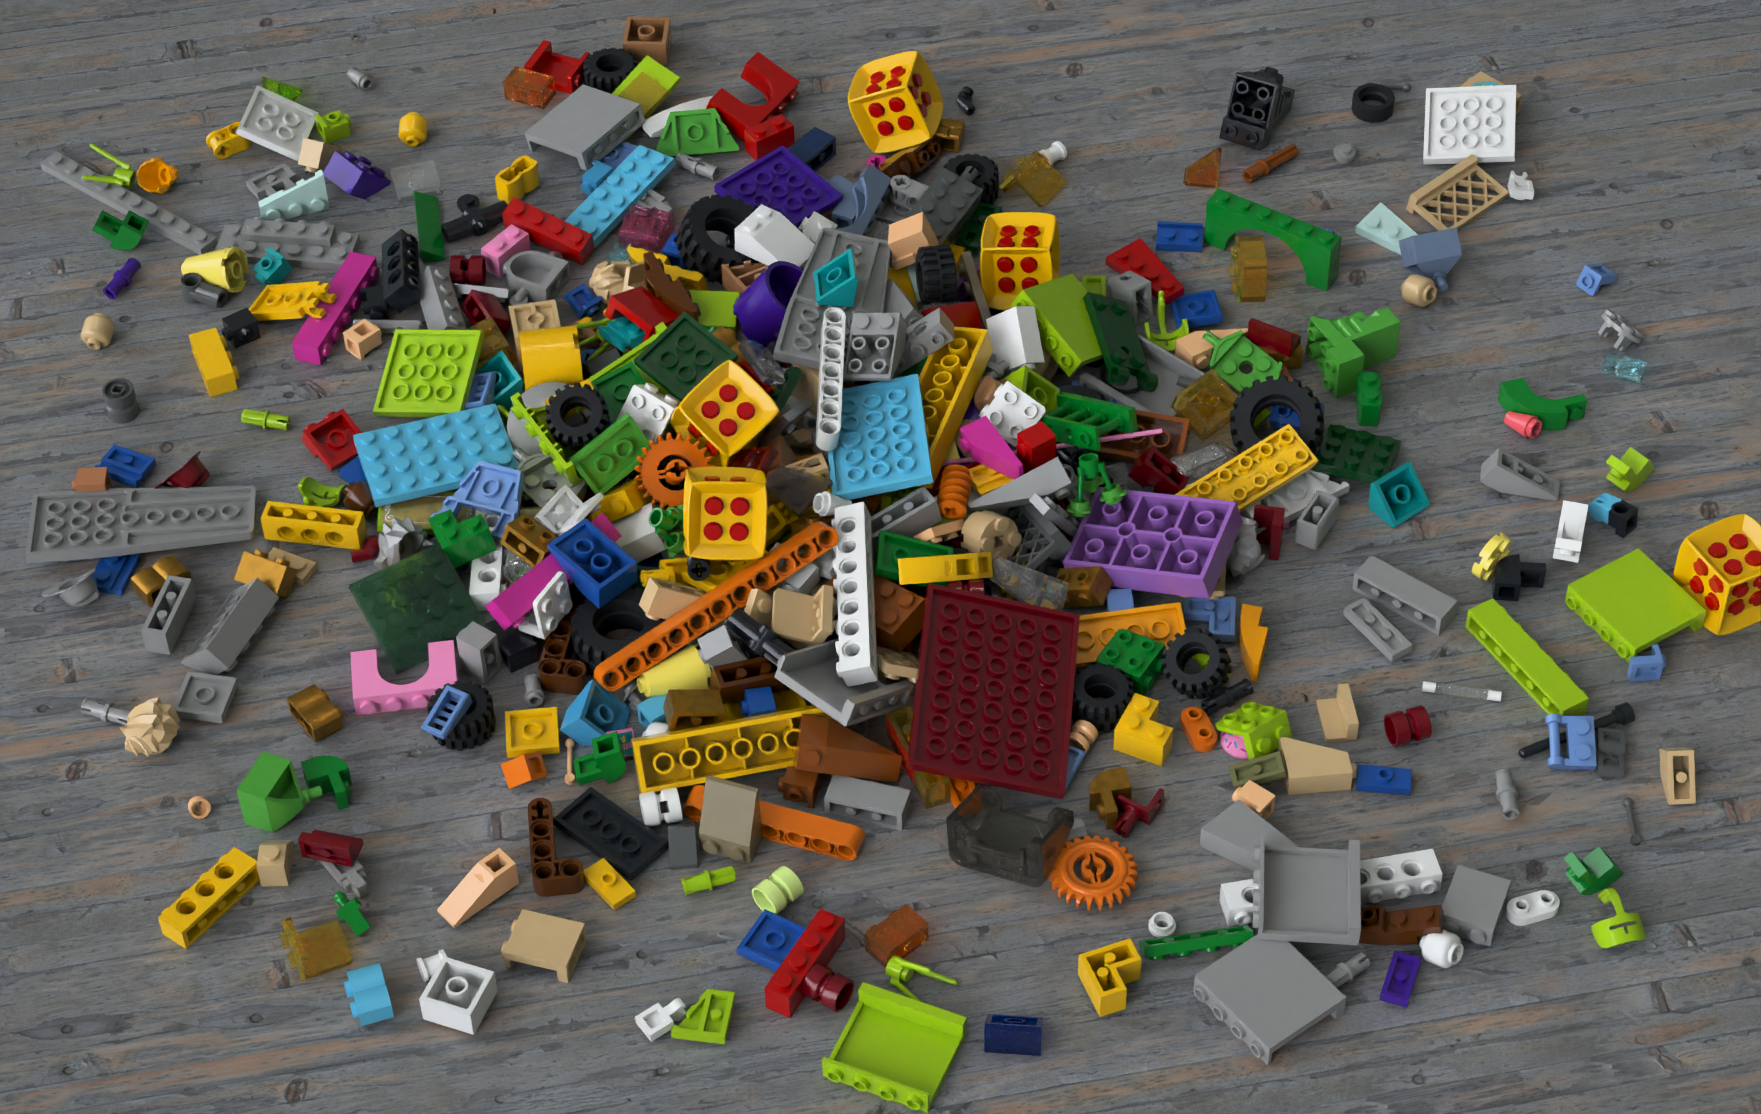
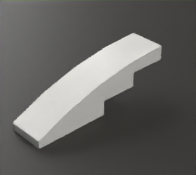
(655, 125)

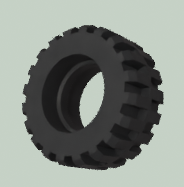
(698, 248)
(1271, 394)
(592, 623)

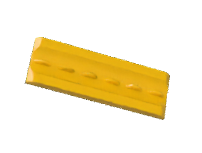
(1256, 470)

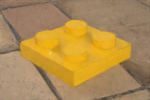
(532, 731)

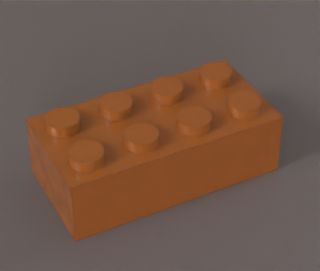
(1170, 442)
(897, 613)

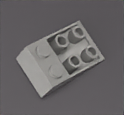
(874, 346)

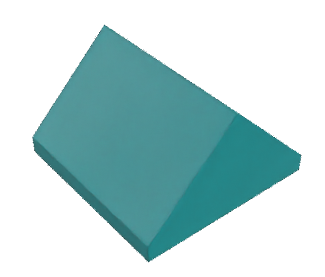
(837, 281)
(507, 379)
(1397, 495)

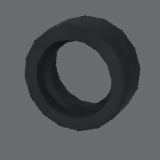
(1373, 113)

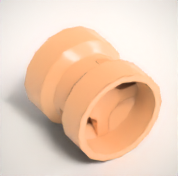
(1082, 735)

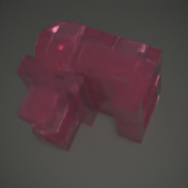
(646, 228)

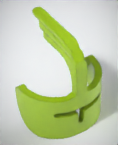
(1160, 339)
(312, 490)
(1609, 938)

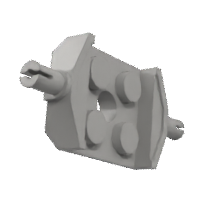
(541, 474)

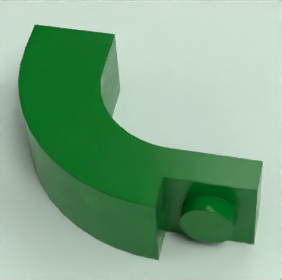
(1553, 414)

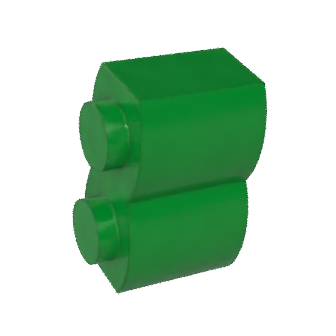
(1368, 398)

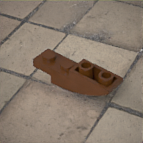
(911, 159)
(668, 291)
(1399, 926)

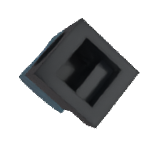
(1614, 513)

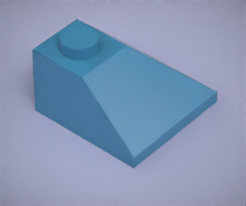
(594, 714)

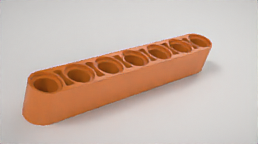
(795, 828)

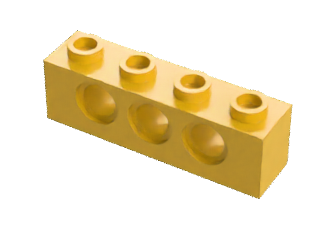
(313, 525)
(209, 898)

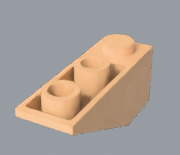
(1198, 351)
(480, 887)

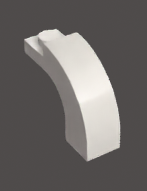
(1570, 531)

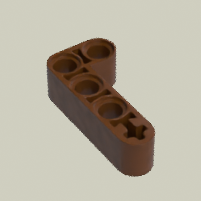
(555, 666)
(550, 874)

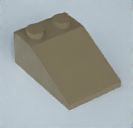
(730, 819)

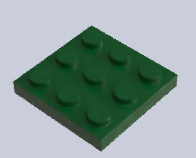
(683, 356)
(1356, 454)

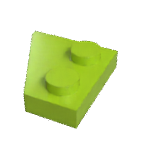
(708, 1018)

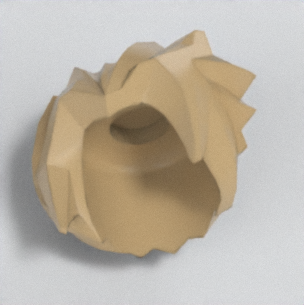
(608, 279)
(150, 727)

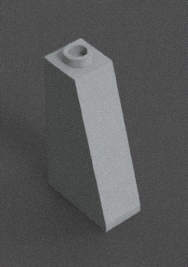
(899, 302)
(1237, 831)

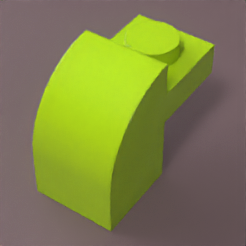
(1629, 470)

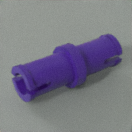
(122, 278)

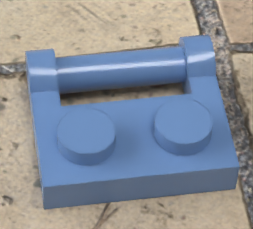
(1580, 742)

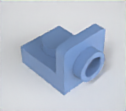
(1593, 277)
(1647, 667)

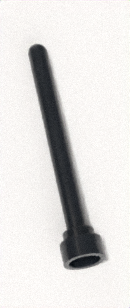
(1622, 714)

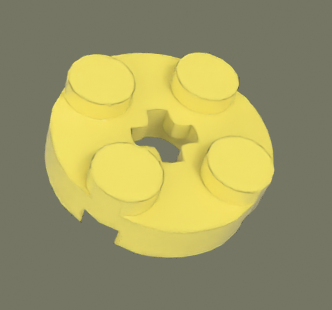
(1491, 554)

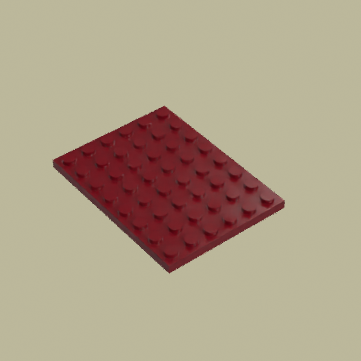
(994, 692)

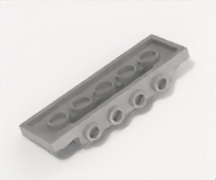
(298, 242)

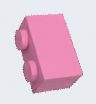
(503, 247)

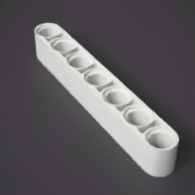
(830, 379)

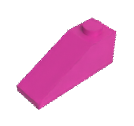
(989, 448)

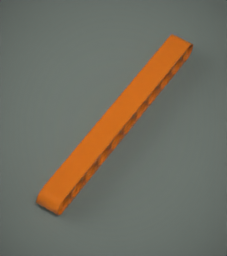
(704, 606)

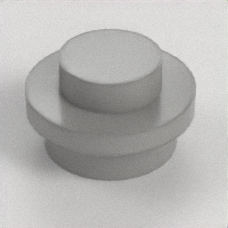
(1344, 153)

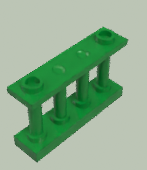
(1087, 419)

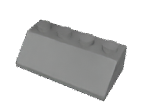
(231, 628)

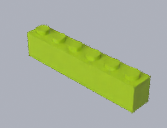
(1525, 660)

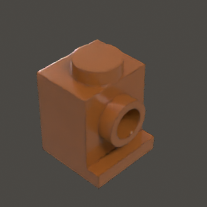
(799, 786)

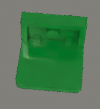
(1136, 656)

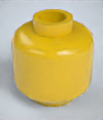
(413, 129)

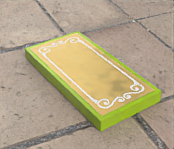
(419, 511)

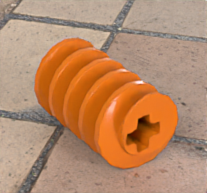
(954, 492)

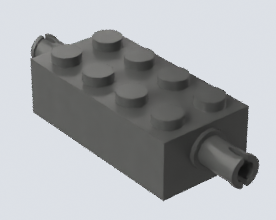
(949, 203)

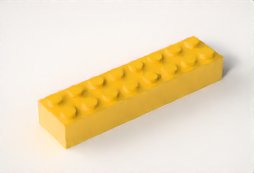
(948, 387)
(719, 749)

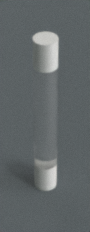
(1461, 691)

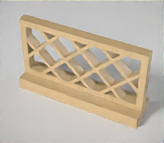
(1442, 185)

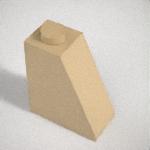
(1315, 767)

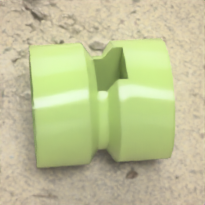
(778, 891)

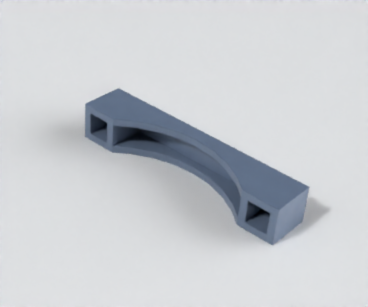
(868, 192)

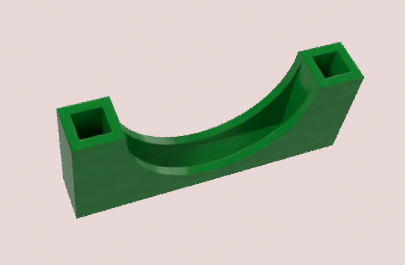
(1314, 246)

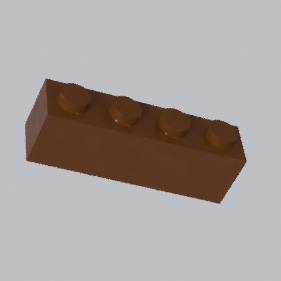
(735, 677)

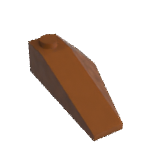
(836, 750)

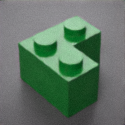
(462, 540)

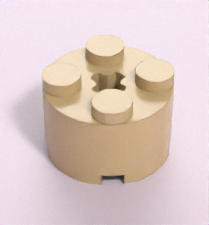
(990, 533)

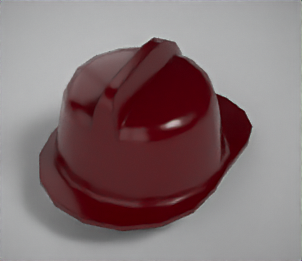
(190, 475)

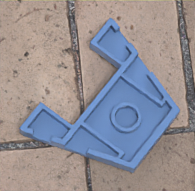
(489, 490)

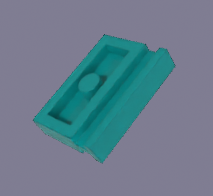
(622, 333)

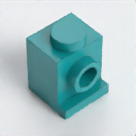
(272, 268)

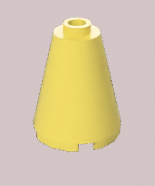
(220, 268)
(678, 671)

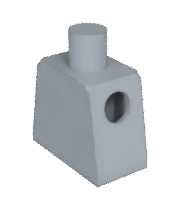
(1136, 293)

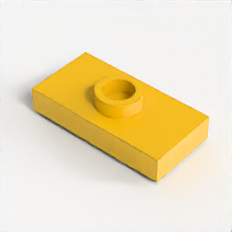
(609, 884)

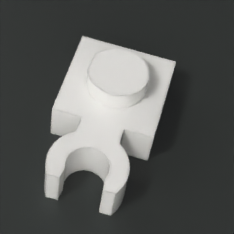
(1520, 187)

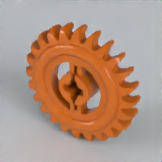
(659, 451)
(1087, 889)

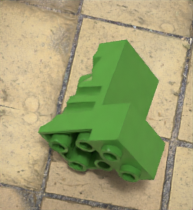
(1349, 345)

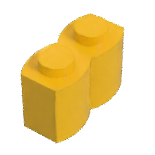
(517, 179)

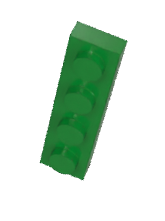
(1186, 943)

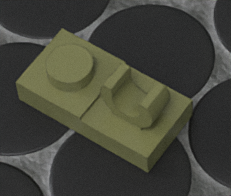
(1258, 770)

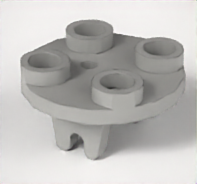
(1620, 324)

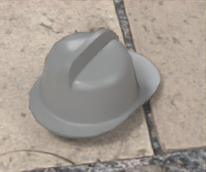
(76, 591)

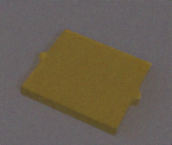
(645, 92)

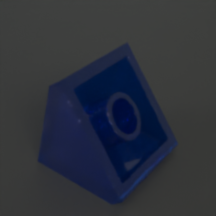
(1013, 1034)

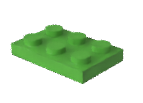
(611, 455)

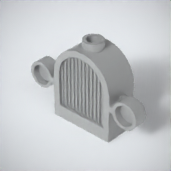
(536, 276)

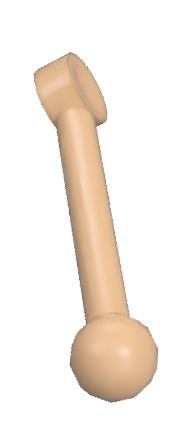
(569, 777)

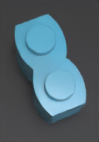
(369, 995)

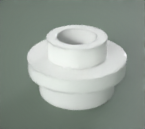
(1162, 919)

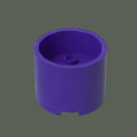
(765, 301)

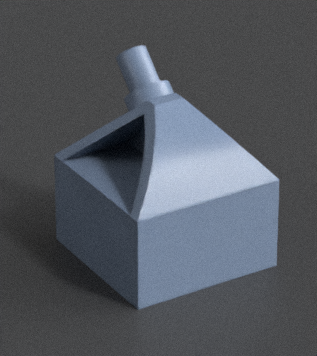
(1432, 254)

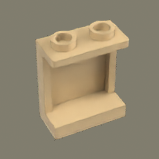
(545, 943)

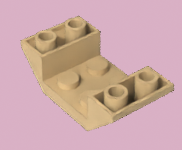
(531, 317)

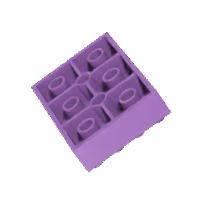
(1158, 542)

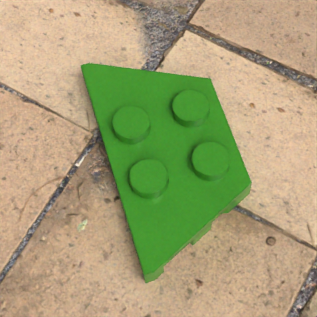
(696, 134)

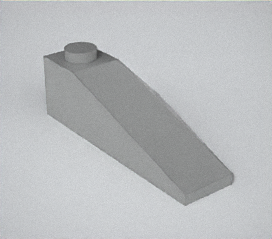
(1044, 480)

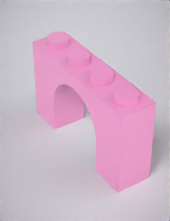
(376, 695)

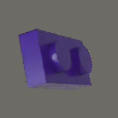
(1400, 979)

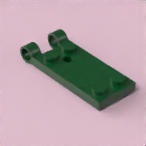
(1119, 341)

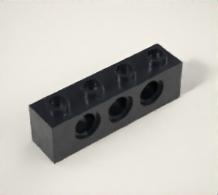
(400, 270)

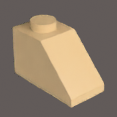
(316, 154)
(1678, 775)
(275, 862)

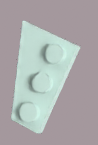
(300, 200)

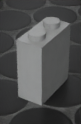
(1475, 904)

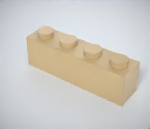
(667, 598)

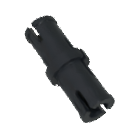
(1227, 697)

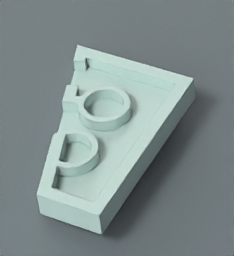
(1384, 228)

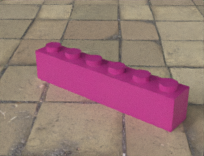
(319, 334)
(518, 598)

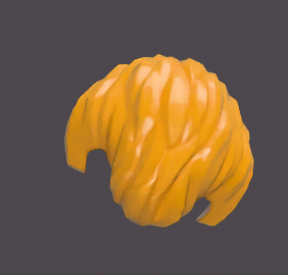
(156, 175)

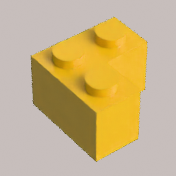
(1141, 734)
(1106, 972)

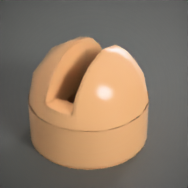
(203, 807)

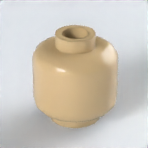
(1418, 290)
(97, 331)

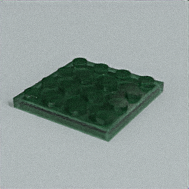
(415, 605)

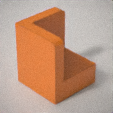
(524, 769)

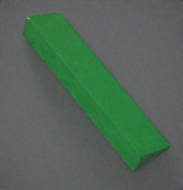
(429, 227)

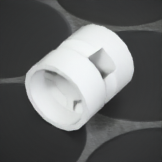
(651, 808)

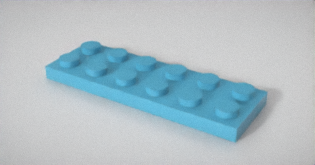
(619, 191)

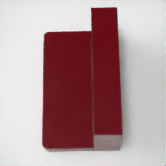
(1272, 337)
(1272, 519)
(330, 847)

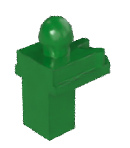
(350, 913)

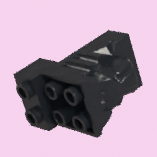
(1255, 106)

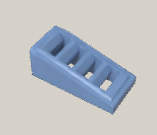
(481, 394)
(449, 694)

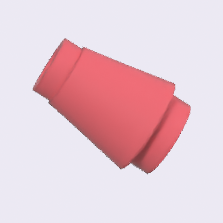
(1524, 424)

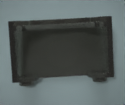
(1004, 841)

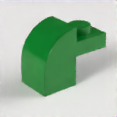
(123, 234)
(605, 762)
(331, 775)
(1592, 872)

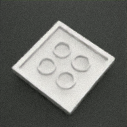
(276, 123)

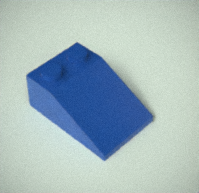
(594, 562)

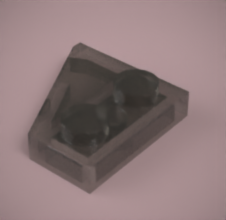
(796, 488)

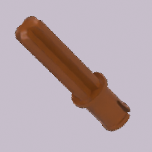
(1264, 166)

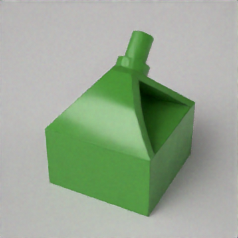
(272, 793)

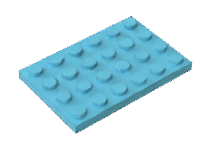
(881, 440)
(431, 453)

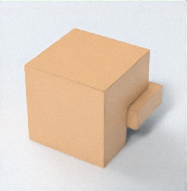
(906, 238)

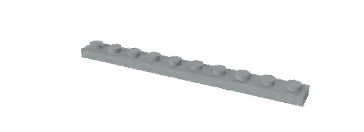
(125, 200)

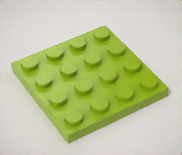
(428, 372)

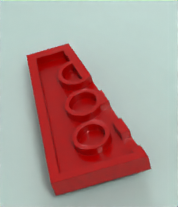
(1142, 261)

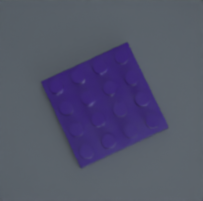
(783, 185)

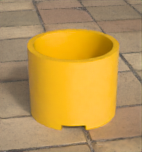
(550, 356)

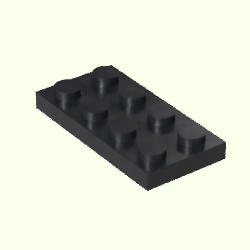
(611, 833)

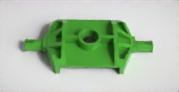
(1236, 351)

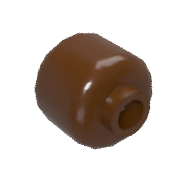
(359, 498)

